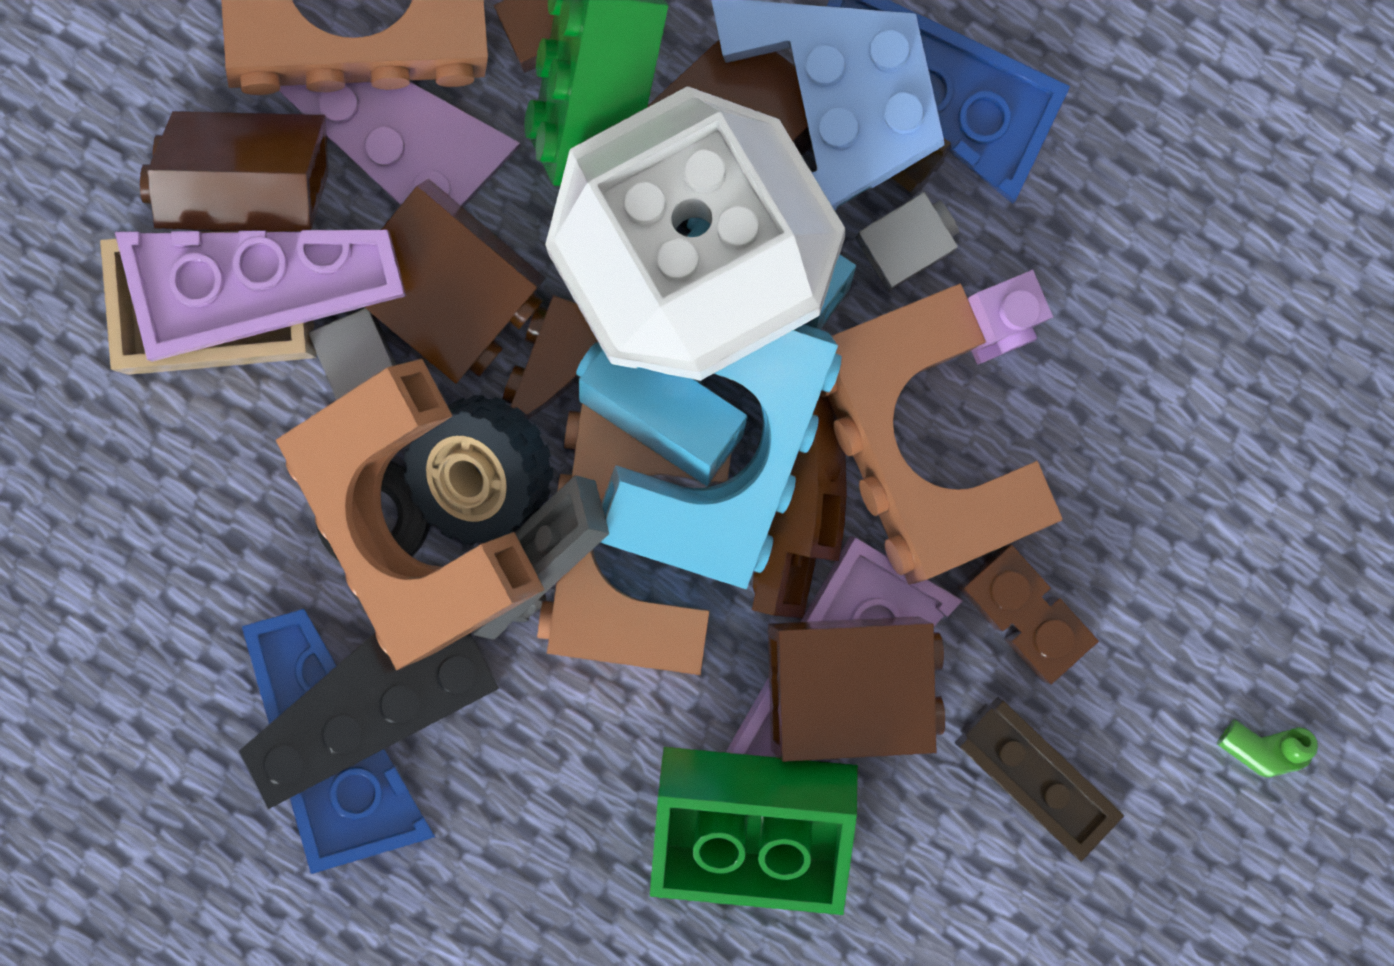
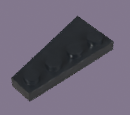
(359, 712)

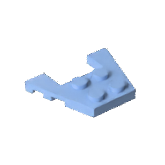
(858, 81)

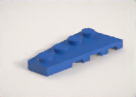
(357, 809)

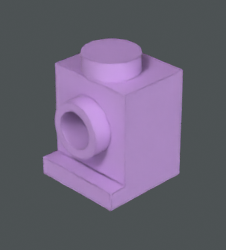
(1008, 315)

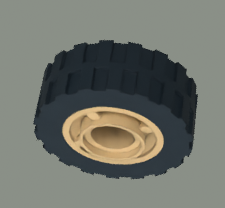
(506, 453)

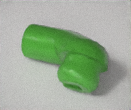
(1270, 754)

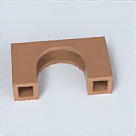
(277, 46)
(341, 468)
(925, 524)
(590, 614)

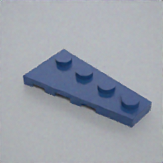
(985, 101)

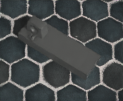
(555, 542)

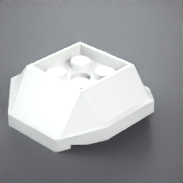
(703, 298)

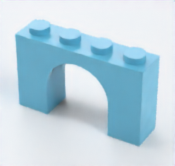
(675, 412)
(726, 526)

